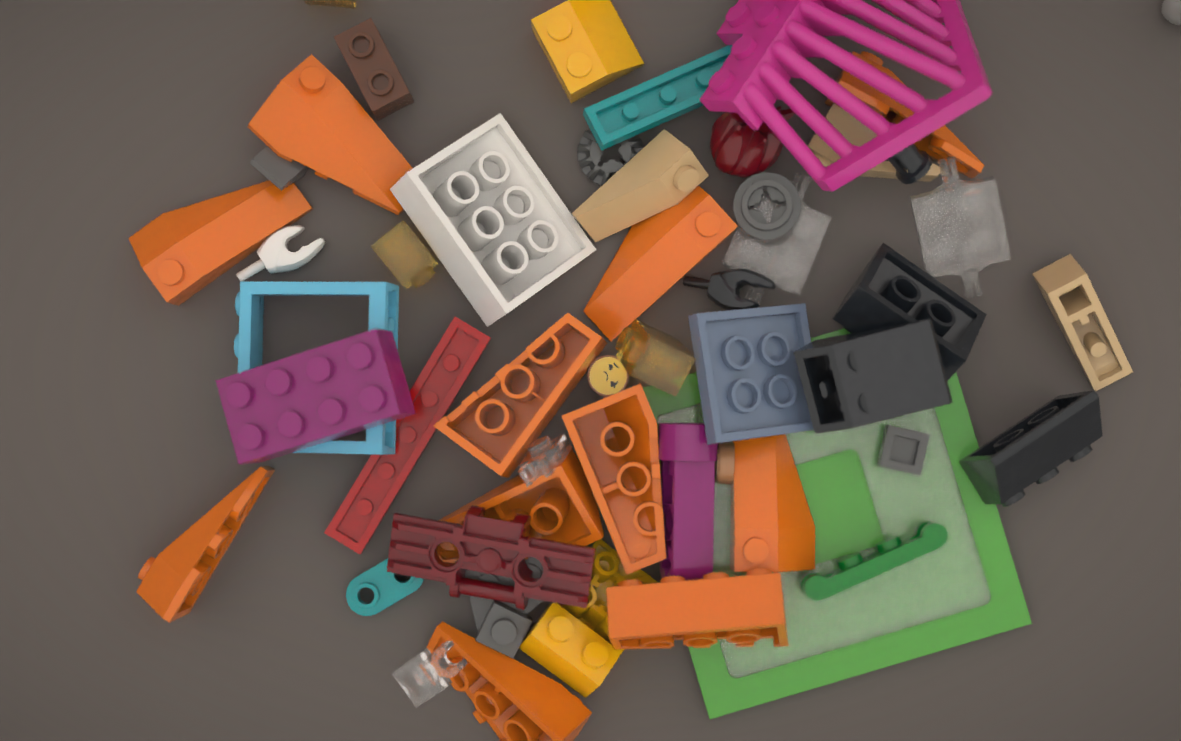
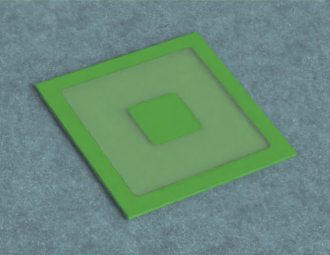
(900, 615)

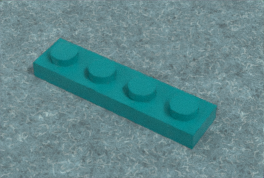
(653, 100)

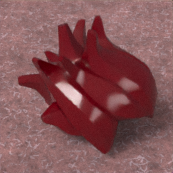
(743, 150)

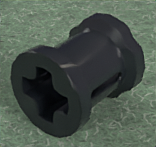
(914, 161)

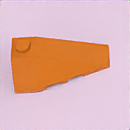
(326, 129)
(938, 144)
(655, 259)
(621, 462)
(559, 507)
(769, 509)
(183, 569)
(510, 695)

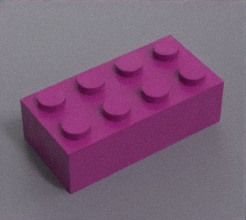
(315, 396)

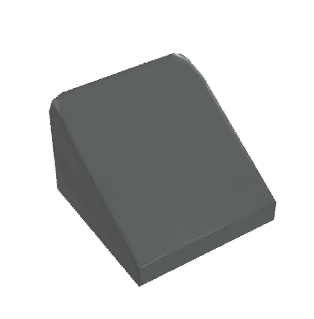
(278, 170)

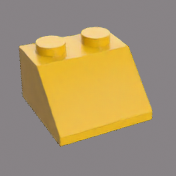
(585, 45)

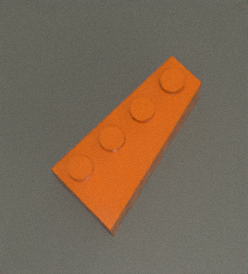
(523, 396)
(698, 611)

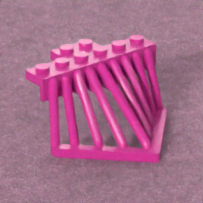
(778, 35)

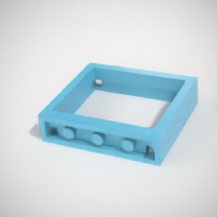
(382, 315)

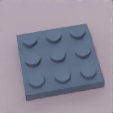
(751, 371)

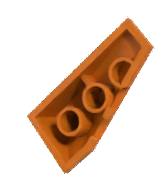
(204, 240)

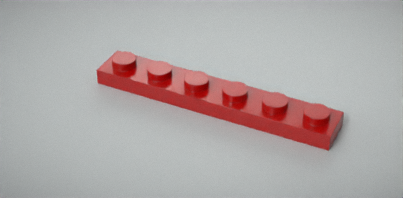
(386, 474)

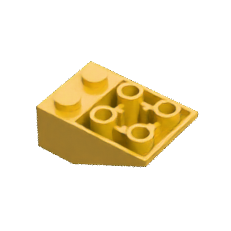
(575, 639)

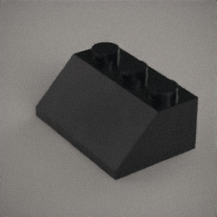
(900, 292)
(1035, 448)

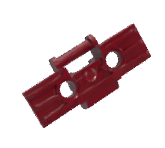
(495, 549)

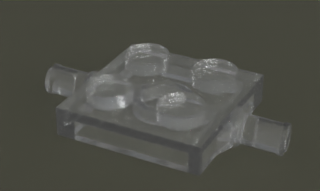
(960, 227)
(785, 258)

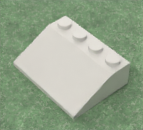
(492, 219)

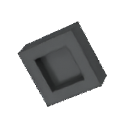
(903, 450)
(503, 629)

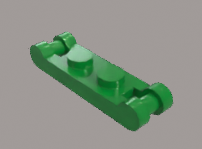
(890, 554)

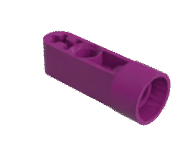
(687, 499)

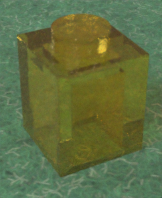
(405, 256)

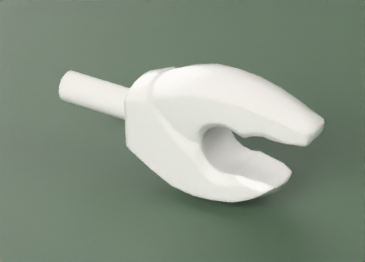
(276, 256)

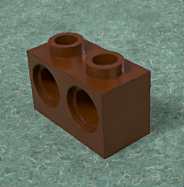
(374, 69)

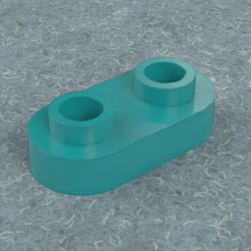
(386, 589)

